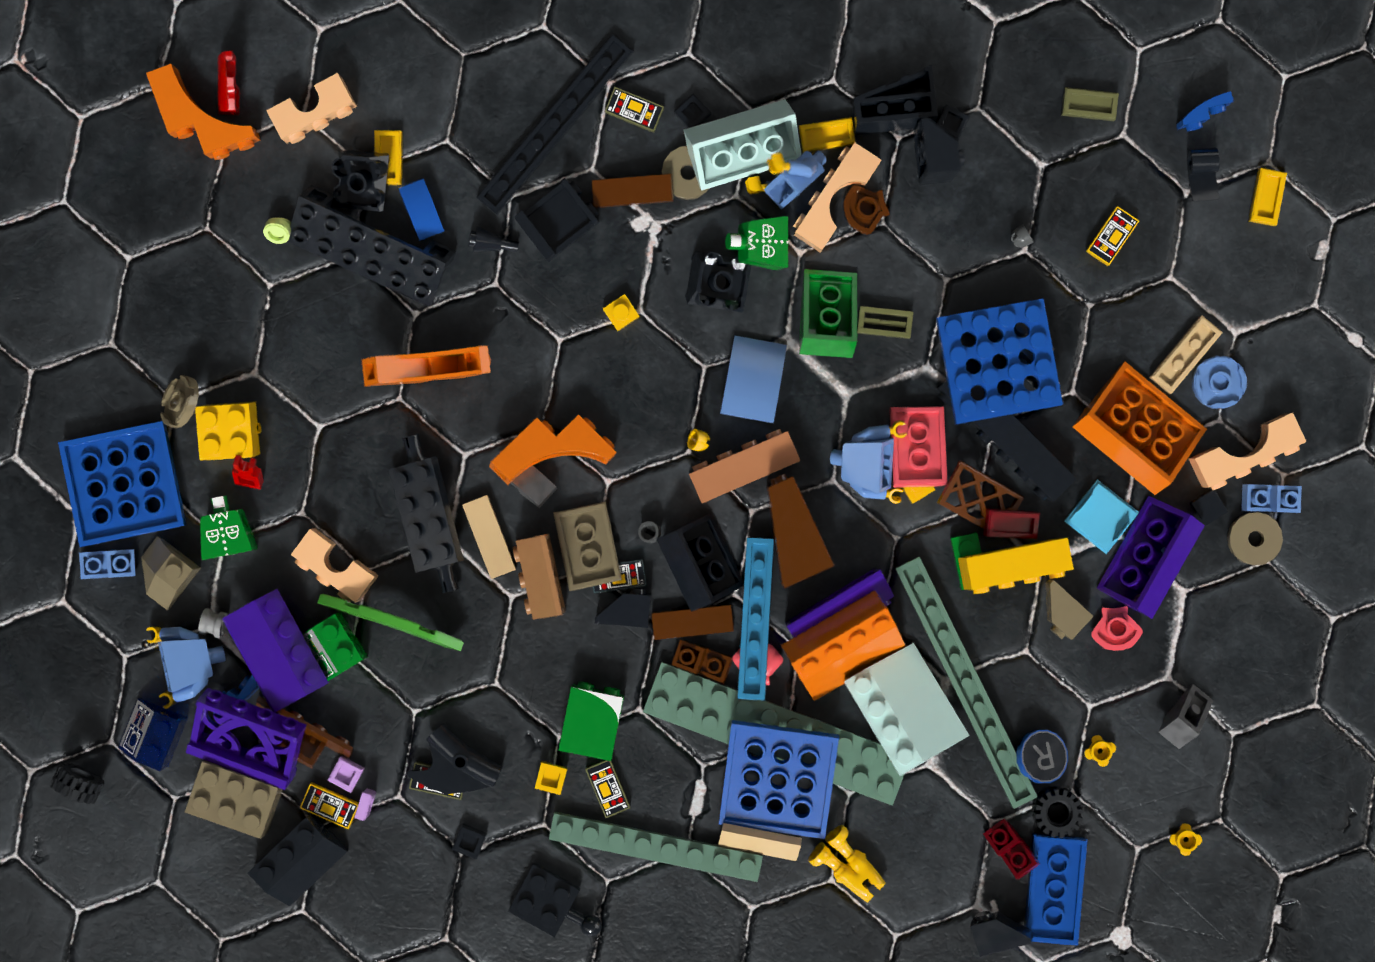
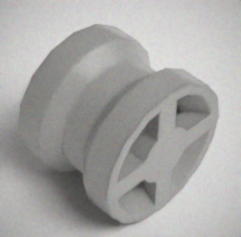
(212, 623)

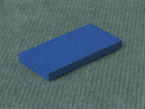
(1056, 889)

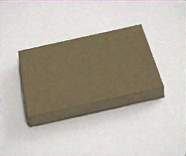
(587, 546)

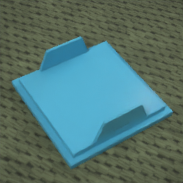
(1101, 516)

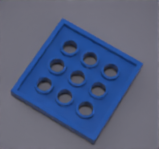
(1037, 342)
(80, 479)
(797, 743)

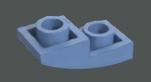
(1271, 498)
(107, 564)

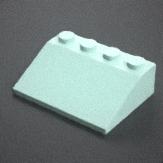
(906, 709)

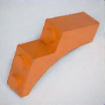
(184, 116)
(426, 366)
(539, 444)

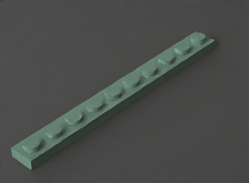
(965, 681)

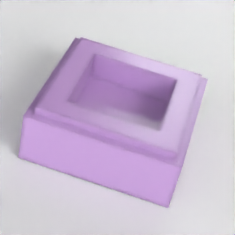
(346, 774)
(365, 804)

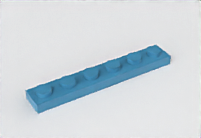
(755, 619)

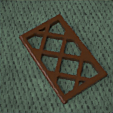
(978, 477)

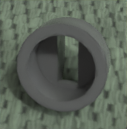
(1021, 237)
(646, 537)

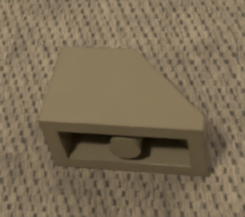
(1064, 611)

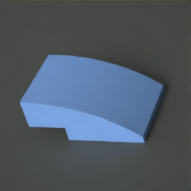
(753, 379)

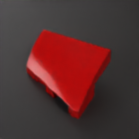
(227, 88)

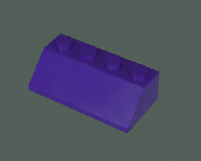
(1150, 556)
(840, 599)
(275, 650)

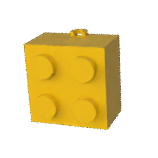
(227, 430)

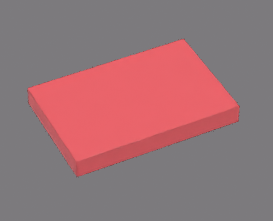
(921, 454)

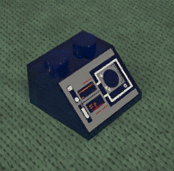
(152, 734)

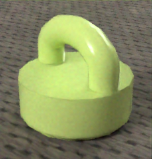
(277, 230)

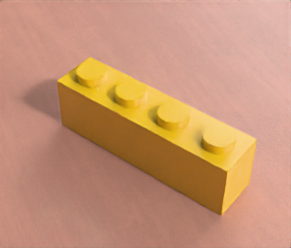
(1015, 564)

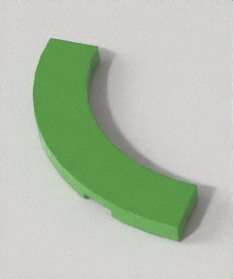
(390, 620)

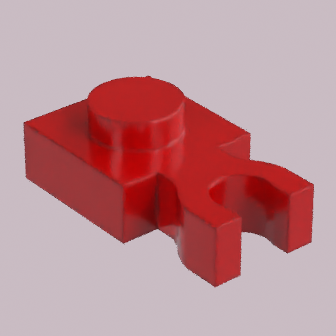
(247, 473)

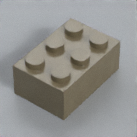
(233, 800)

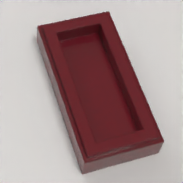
(1011, 523)

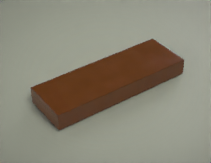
(632, 190)
(687, 623)

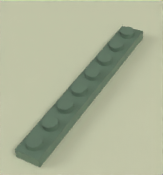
(655, 846)

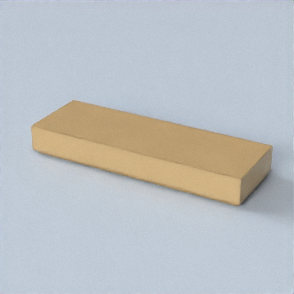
(1185, 354)
(489, 537)
(760, 841)

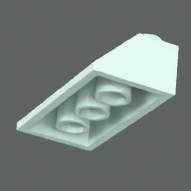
(742, 143)

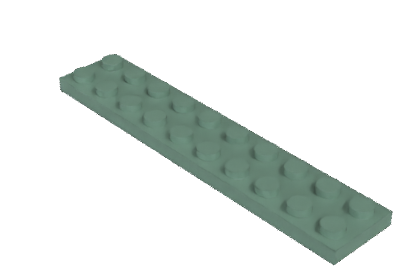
(711, 707)

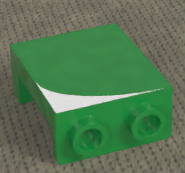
(591, 721)

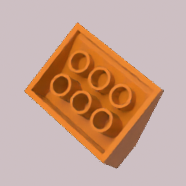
(1140, 428)
(843, 645)

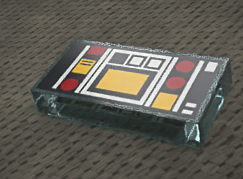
(632, 576)

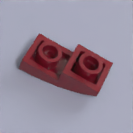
(1011, 848)

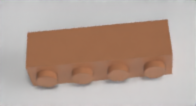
(745, 466)

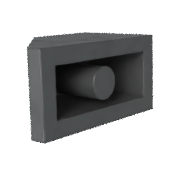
(1186, 717)

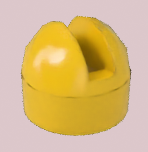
(697, 440)

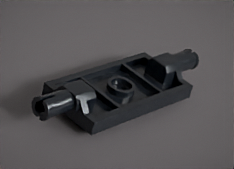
(426, 514)

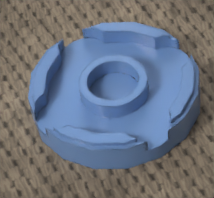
(1219, 382)

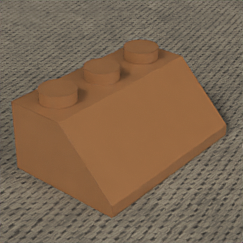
(539, 577)

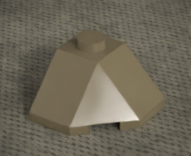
(166, 572)

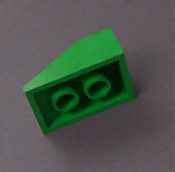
(828, 314)

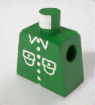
(761, 243)
(225, 531)

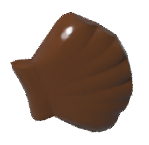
(864, 209)

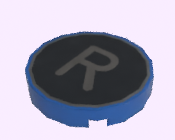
(1042, 756)

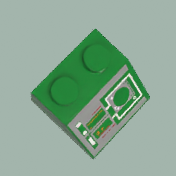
(334, 646)

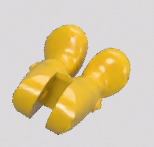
(857, 866)

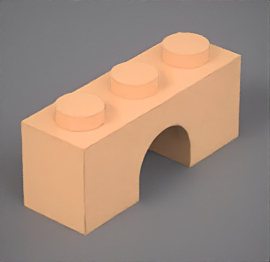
(333, 102)
(314, 554)

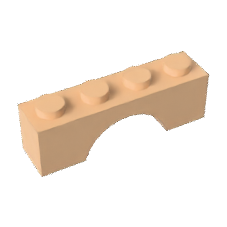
(855, 169)
(1276, 437)

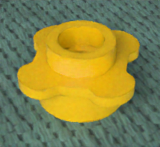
(1107, 750)
(1192, 843)

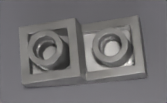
(534, 486)

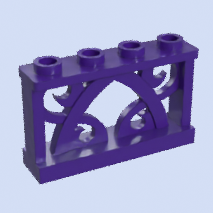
(267, 726)

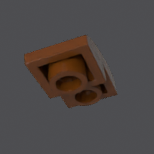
(702, 661)

